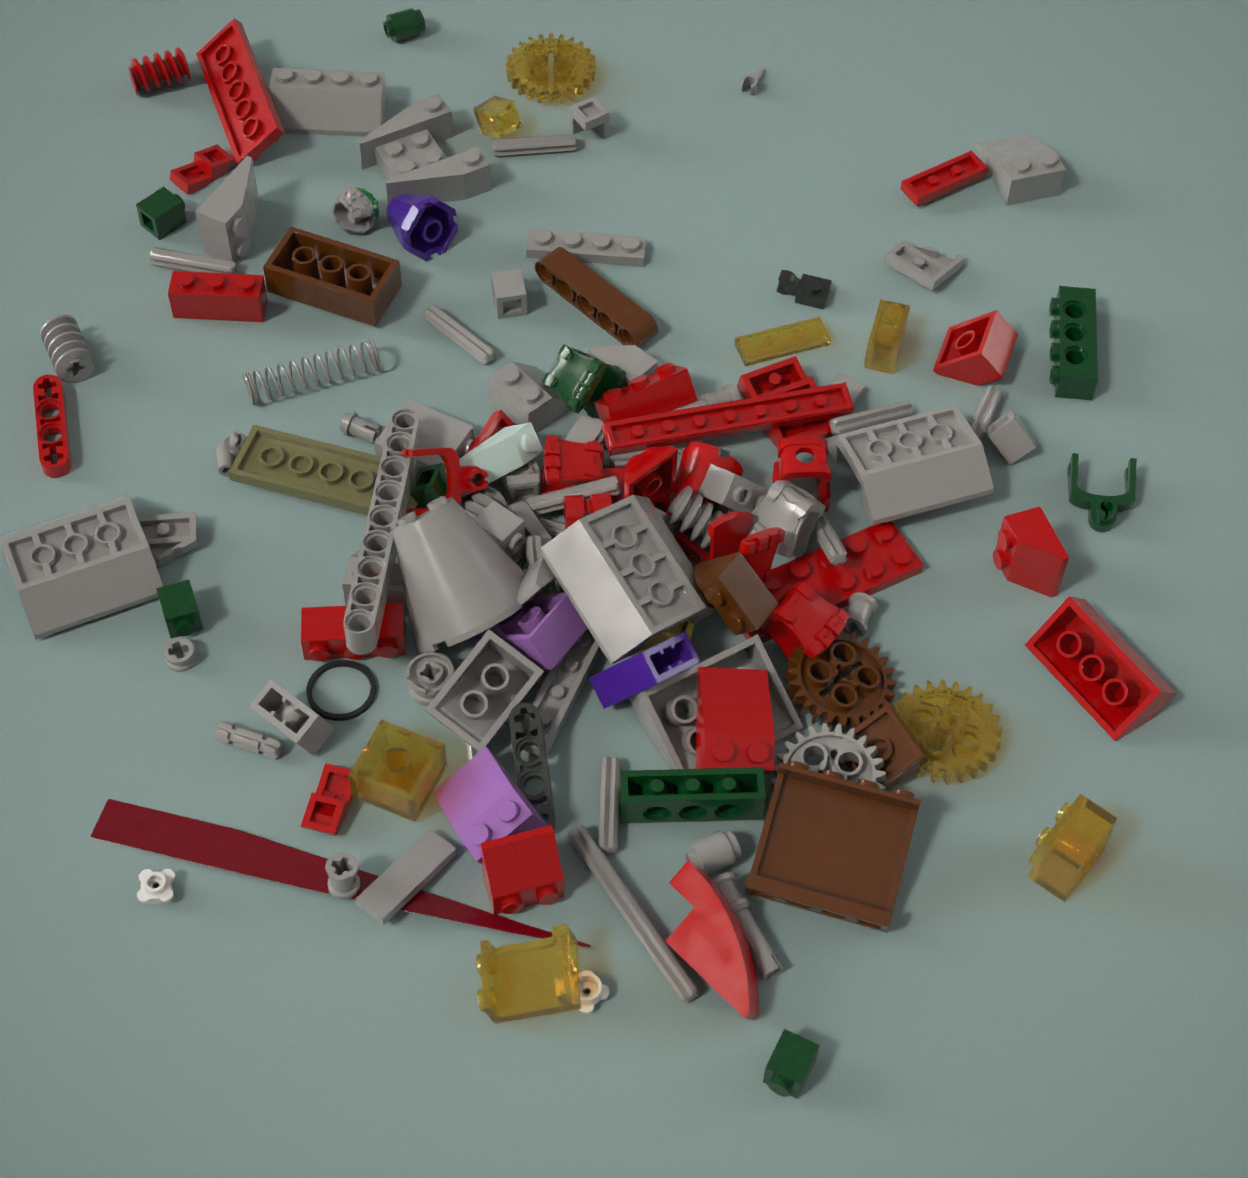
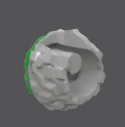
(355, 210)

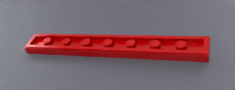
(727, 418)

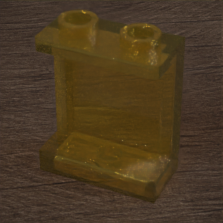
(529, 977)

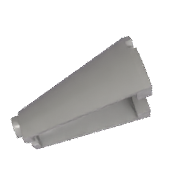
(453, 575)

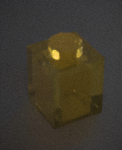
(497, 117)

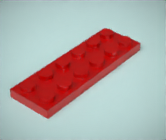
(239, 92)
(874, 562)

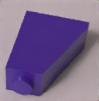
(644, 670)

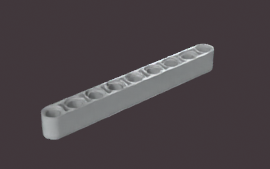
(378, 549)

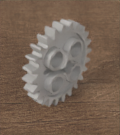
(847, 750)

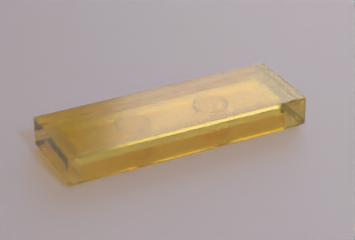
(782, 341)

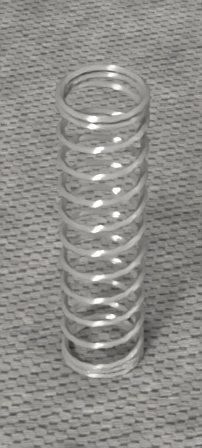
(251, 386)

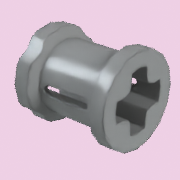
(860, 610)
(343, 876)

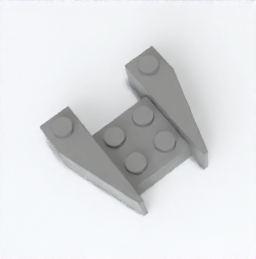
(413, 161)

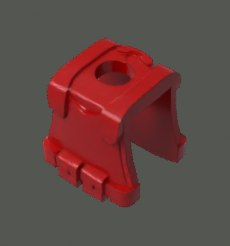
(570, 463)
(791, 467)
(729, 536)
(804, 621)

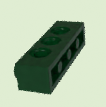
(1074, 343)
(692, 795)

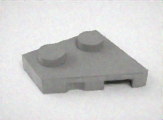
(923, 264)
(170, 535)

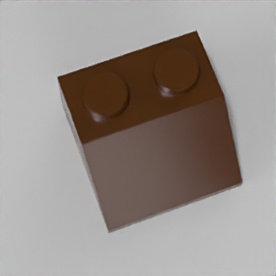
(735, 592)

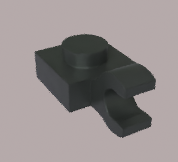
(808, 290)

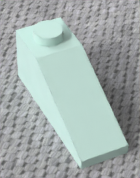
(504, 452)

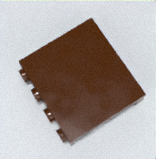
(833, 846)

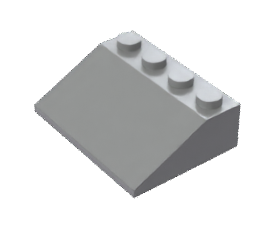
(670, 706)

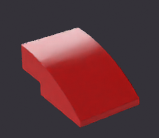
(782, 378)

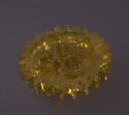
(529, 68)
(972, 725)

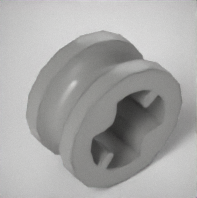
(179, 664)

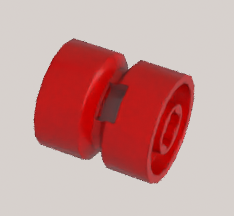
(577, 505)

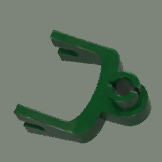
(1098, 504)

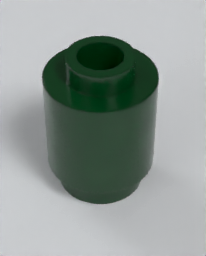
(404, 24)

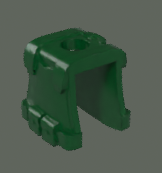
(582, 379)

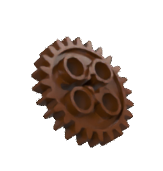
(859, 699)

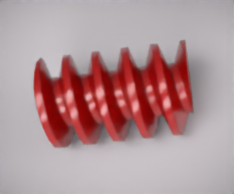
(158, 70)

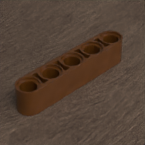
(596, 298)

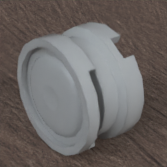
(427, 676)

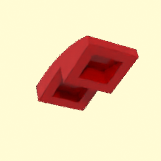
(207, 167)
(330, 801)

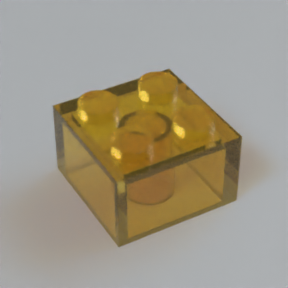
(398, 770)
(1071, 846)

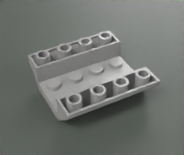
(915, 463)
(81, 565)
(626, 576)

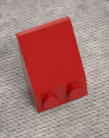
(734, 719)

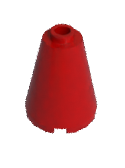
(694, 467)

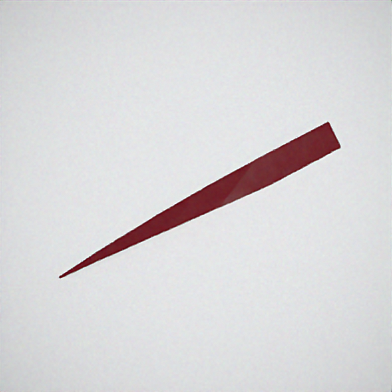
(265, 859)

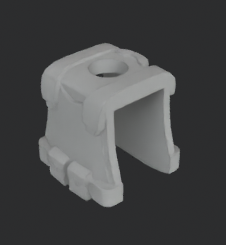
(790, 510)

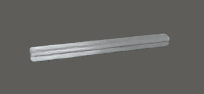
(634, 914)

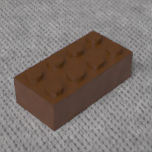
(332, 276)

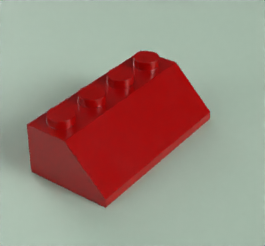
(1099, 668)

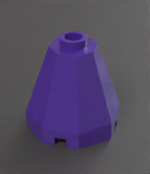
(422, 224)

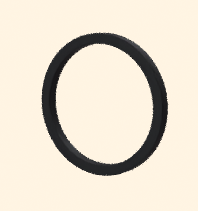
(346, 716)

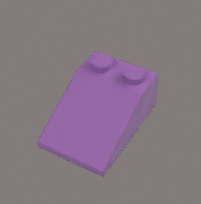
(541, 629)
(485, 803)

